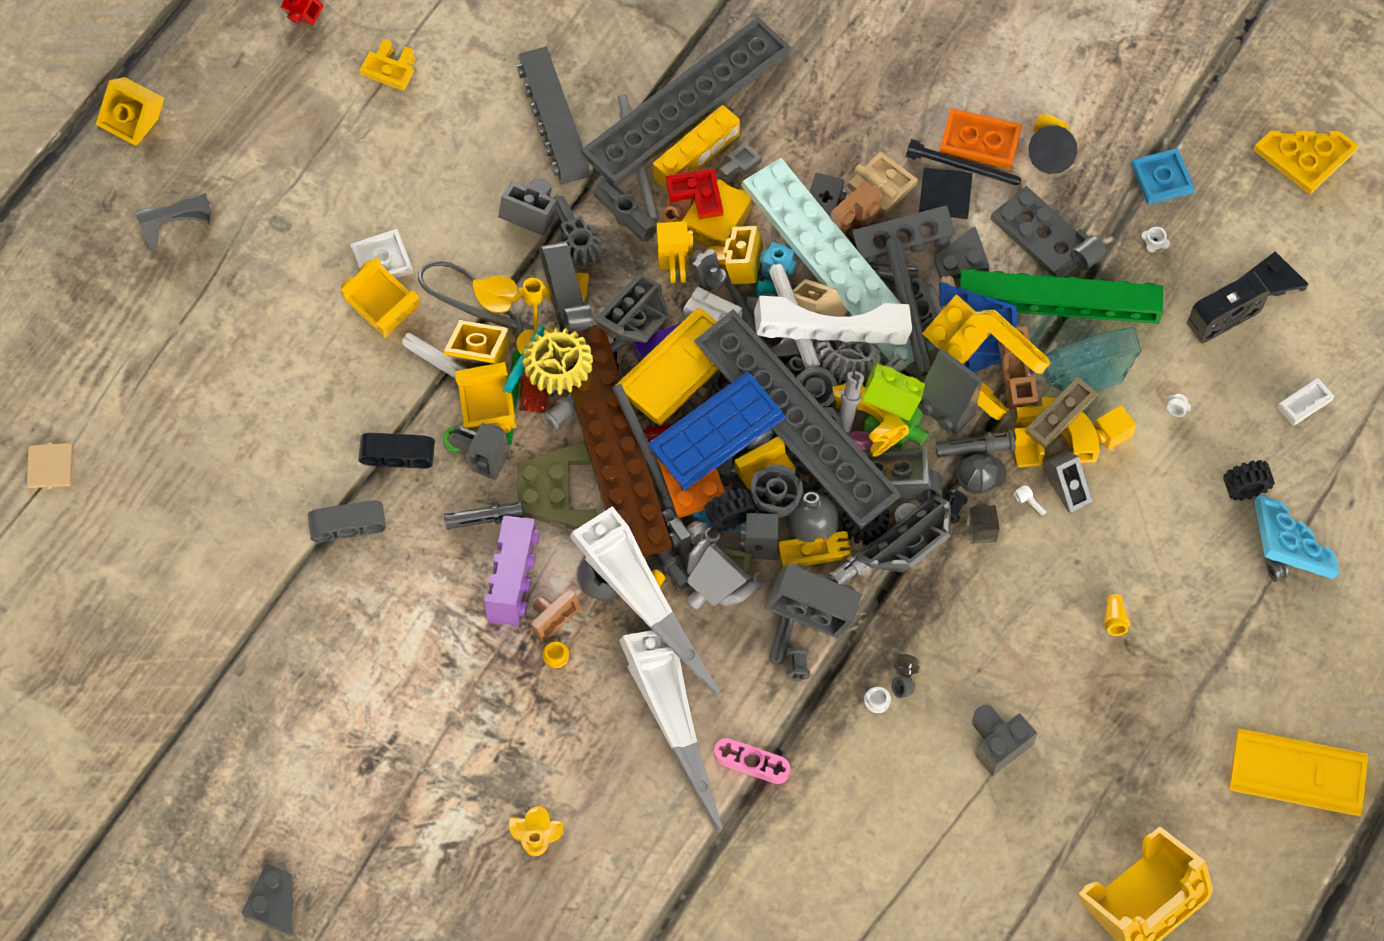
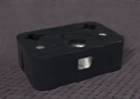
(1227, 307)

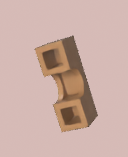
(1018, 382)

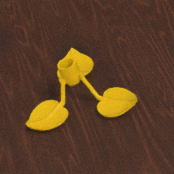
(499, 291)

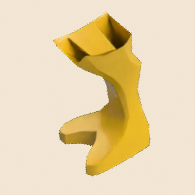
(891, 426)

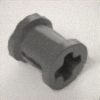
(797, 663)

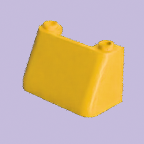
(1152, 893)

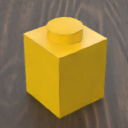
(1114, 427)

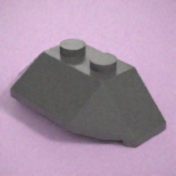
(635, 311)
(911, 537)

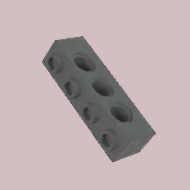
(936, 219)

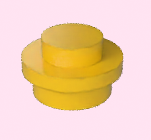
(555, 654)

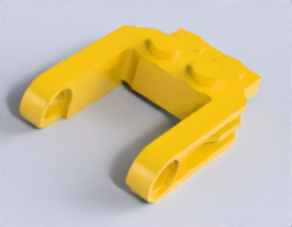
(963, 330)

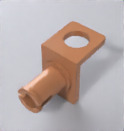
(675, 210)

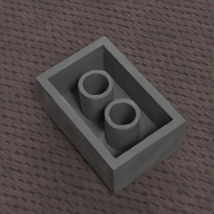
(813, 600)

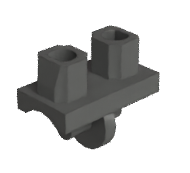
(707, 270)

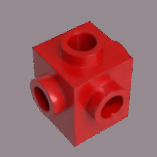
(302, 10)

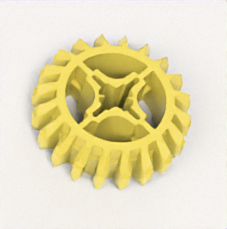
(548, 371)

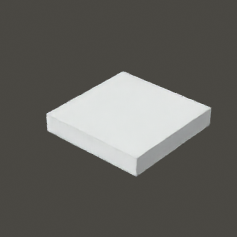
(388, 249)

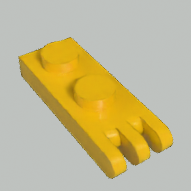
(815, 552)

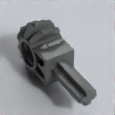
(575, 233)

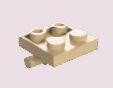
(888, 177)

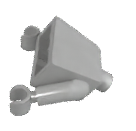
(717, 576)

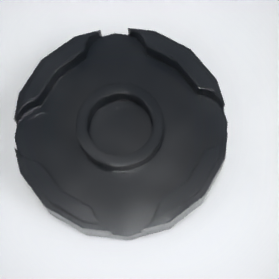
(1053, 149)

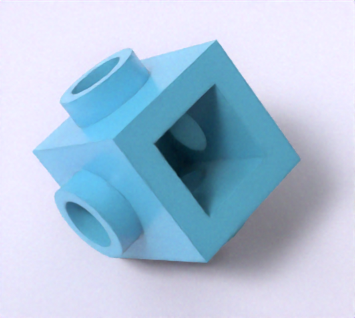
(775, 255)

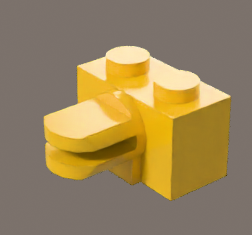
(674, 248)
(741, 254)

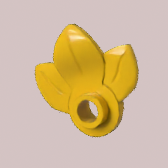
(535, 827)

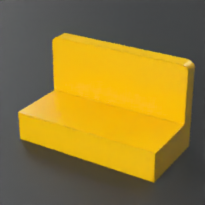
(769, 453)

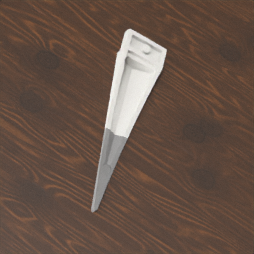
(618, 560)
(662, 684)

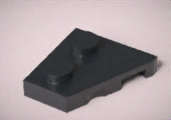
(1278, 275)

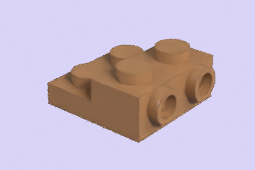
(858, 209)

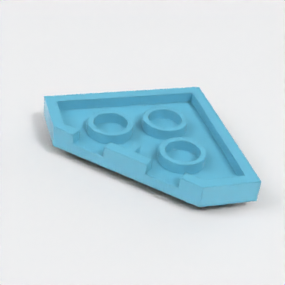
(1291, 541)

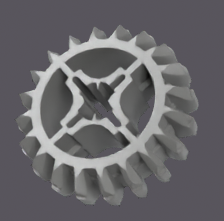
(847, 357)

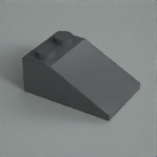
(950, 393)

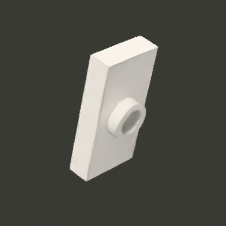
(1305, 401)

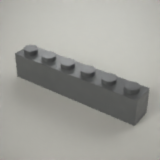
(553, 115)

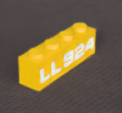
(698, 145)

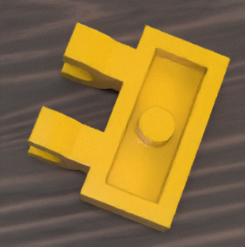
(388, 71)

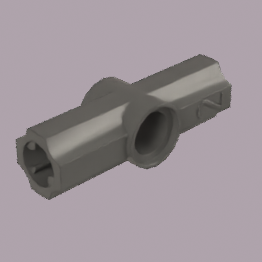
(634, 219)

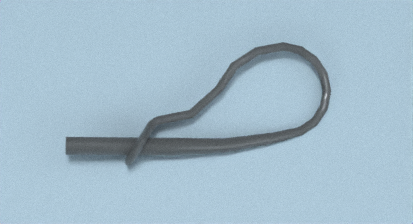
(514, 322)

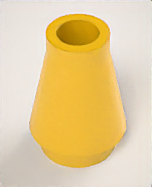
(1116, 617)

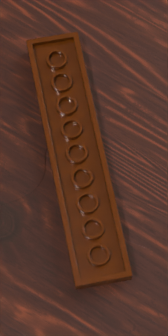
(613, 450)

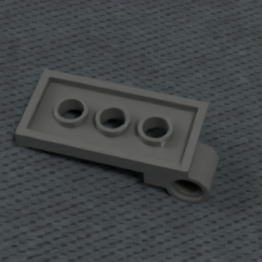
(1081, 249)
(917, 481)

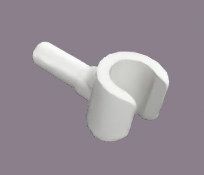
(1025, 494)

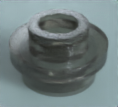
(906, 665)

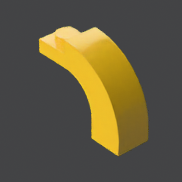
(1079, 433)

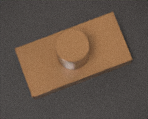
(554, 614)

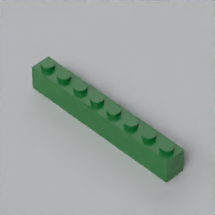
(1069, 295)

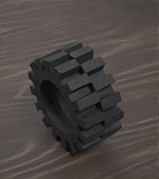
(1248, 480)
(729, 509)
(867, 533)

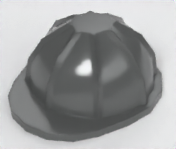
(819, 384)
(980, 473)

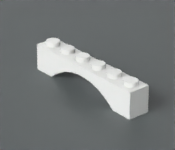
(783, 318)

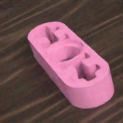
(773, 761)

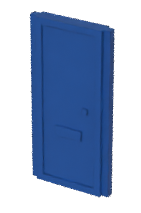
(716, 430)

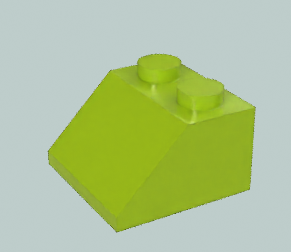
(893, 391)

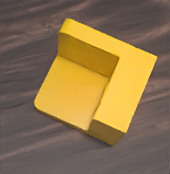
(1027, 450)

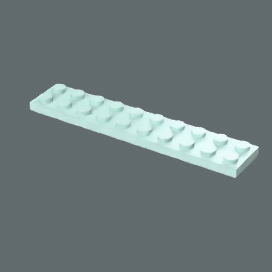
(822, 246)

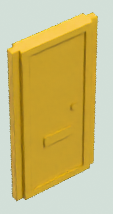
(671, 370)
(1299, 772)

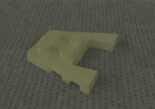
(545, 487)

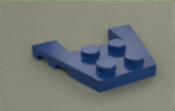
(988, 353)

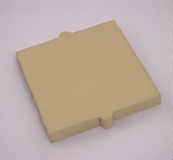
(49, 465)

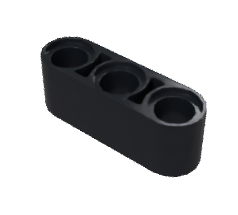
(396, 450)

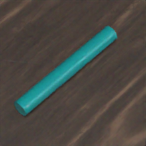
(519, 368)

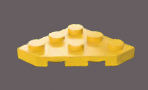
(1306, 156)

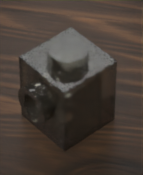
(983, 524)

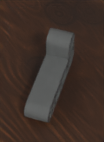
(564, 288)

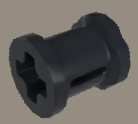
(956, 500)

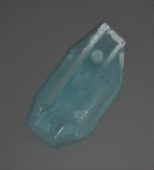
(1097, 360)

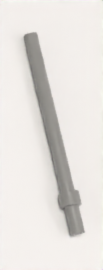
(641, 172)

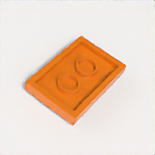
(980, 138)
(696, 496)

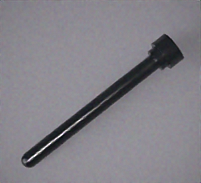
(918, 150)

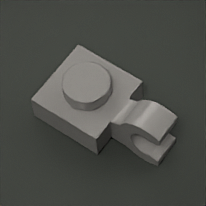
(740, 160)

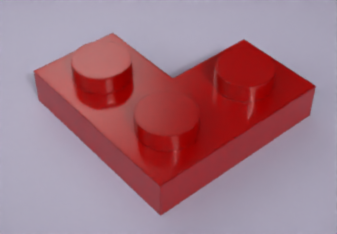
(699, 186)

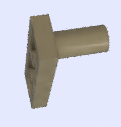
(1061, 412)

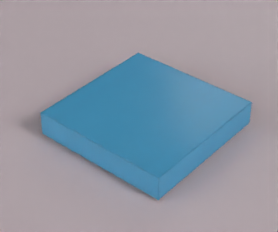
(1162, 176)

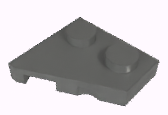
(962, 254)
(272, 900)

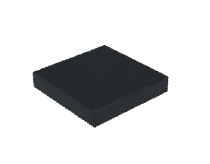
(946, 188)

